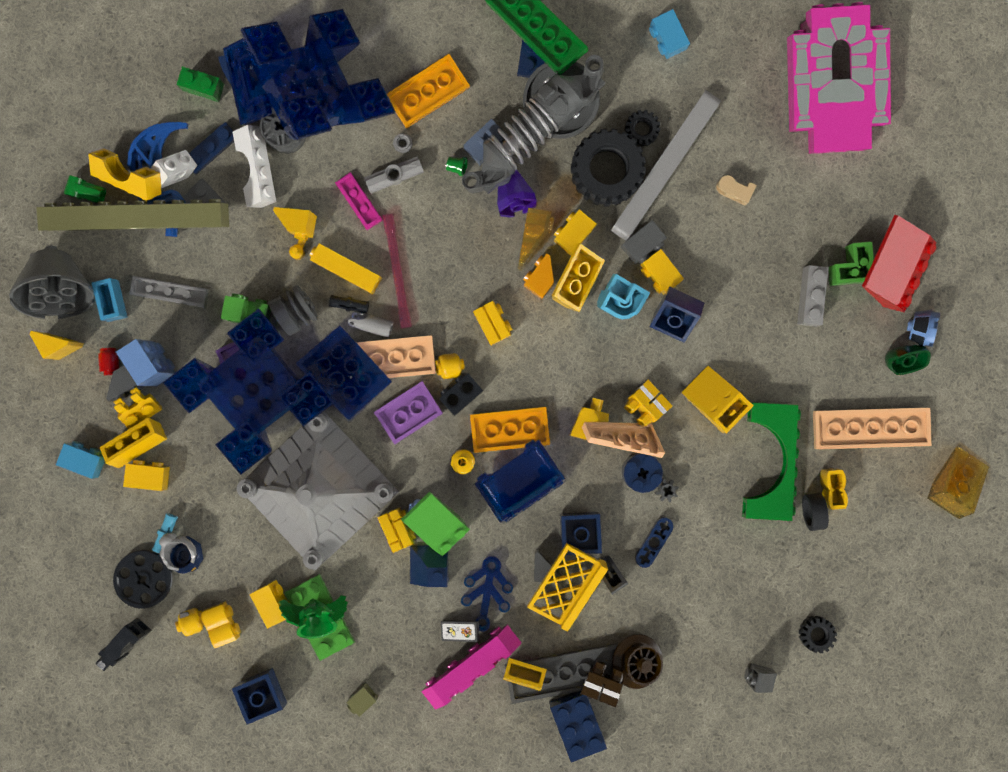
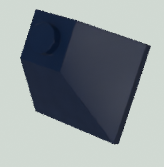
(428, 567)

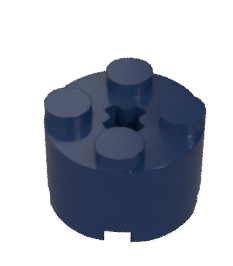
(651, 478)

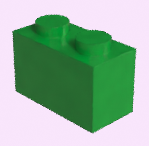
(200, 84)

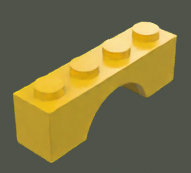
(108, 168)

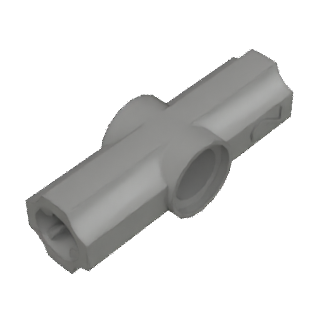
(406, 170)

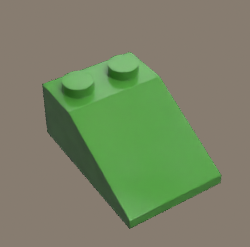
(436, 523)

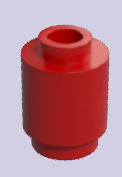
(108, 361)

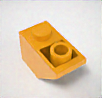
(542, 277)

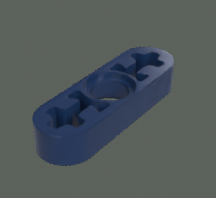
(642, 551)

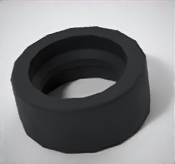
(815, 511)

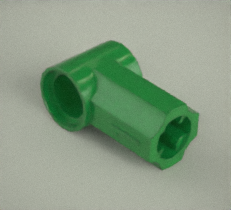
(82, 189)

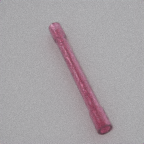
(390, 230)

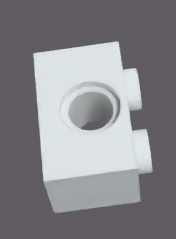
(174, 168)

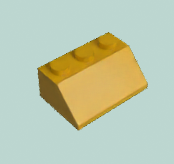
(577, 278)

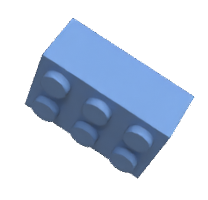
(146, 362)

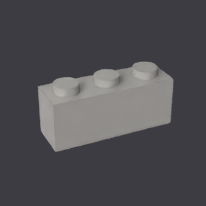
(812, 296)

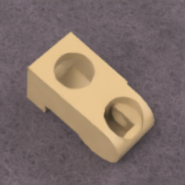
(731, 189)

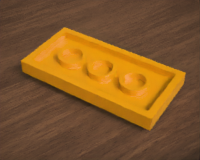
(428, 91)
(509, 429)

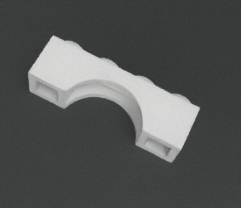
(259, 188)

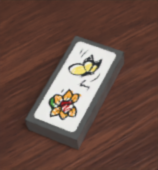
(460, 631)

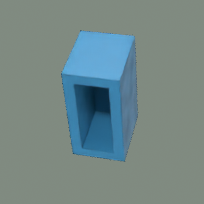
(669, 34)
(109, 300)
(81, 460)

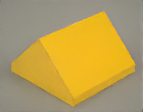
(54, 346)

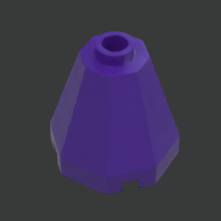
(515, 196)

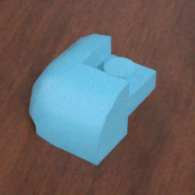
(622, 298)

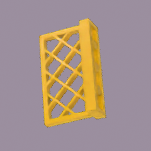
(583, 590)

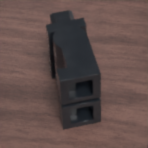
(122, 643)

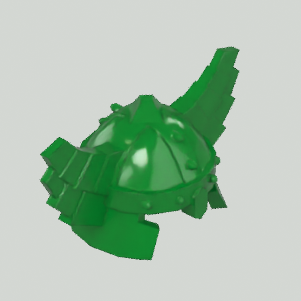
(315, 617)

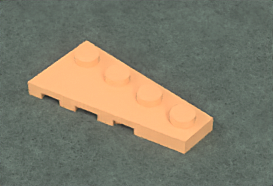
(625, 437)

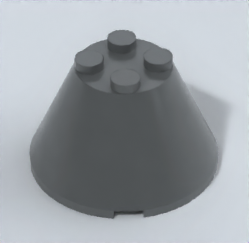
(51, 286)

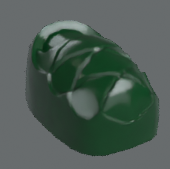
(907, 359)

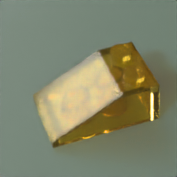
(536, 228)
(959, 484)

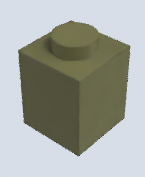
(361, 700)

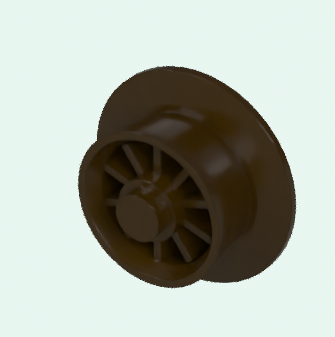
(639, 659)

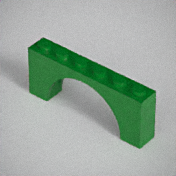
(778, 500)

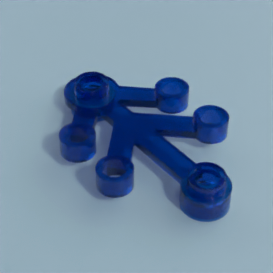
(487, 589)

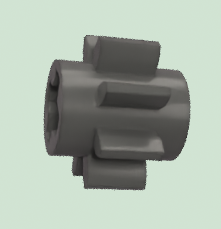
(660, 490)

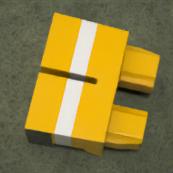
(647, 404)

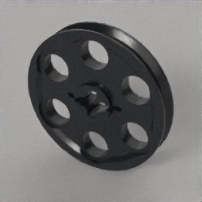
(133, 580)

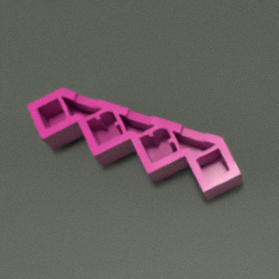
(478, 662)

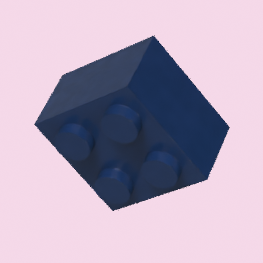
(677, 314)
(581, 532)
(259, 696)

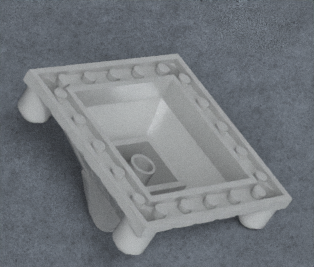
(317, 489)

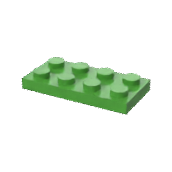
(317, 589)

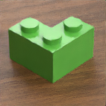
(859, 260)
(238, 308)

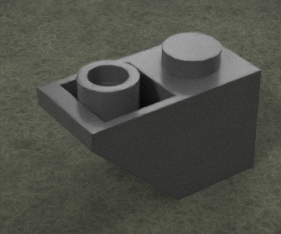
(121, 384)
(760, 678)

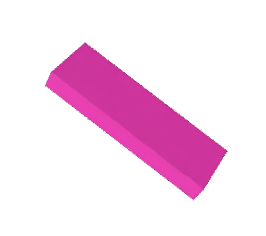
(358, 201)

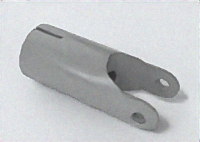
(371, 324)

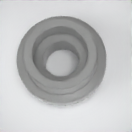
(398, 139)

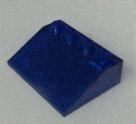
(345, 373)

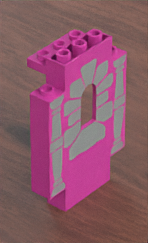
(843, 110)

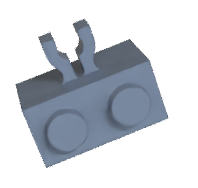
(474, 145)

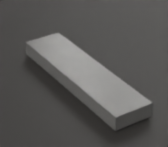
(169, 291)

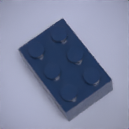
(577, 725)

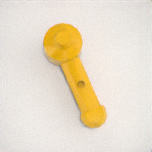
(297, 251)

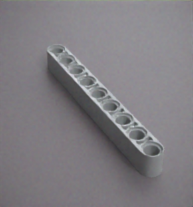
(666, 165)

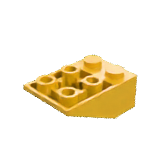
(717, 399)

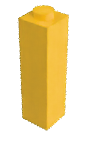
(345, 268)

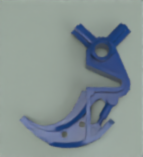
(139, 151)

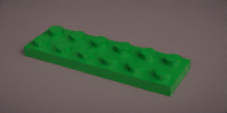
(541, 32)

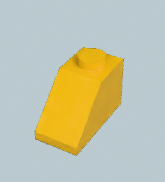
(297, 221)

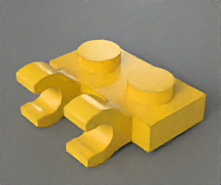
(143, 408)

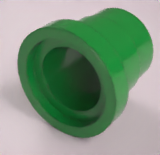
(457, 165)

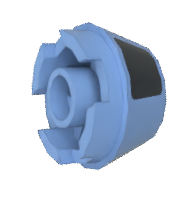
(923, 327)

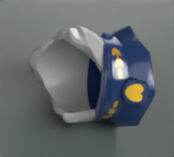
(180, 553)

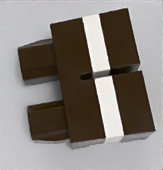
(612, 684)

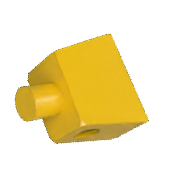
(588, 415)

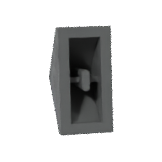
(541, 567)
(613, 578)

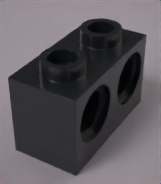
(464, 398)

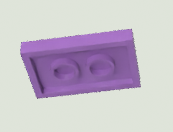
(408, 412)

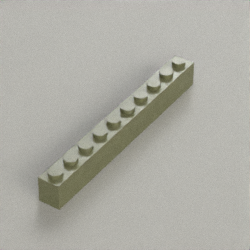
(137, 216)

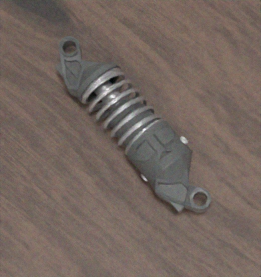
(545, 112)

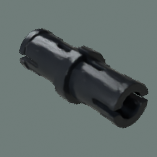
(349, 304)

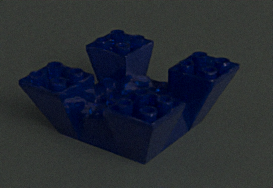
(308, 82)
(256, 355)

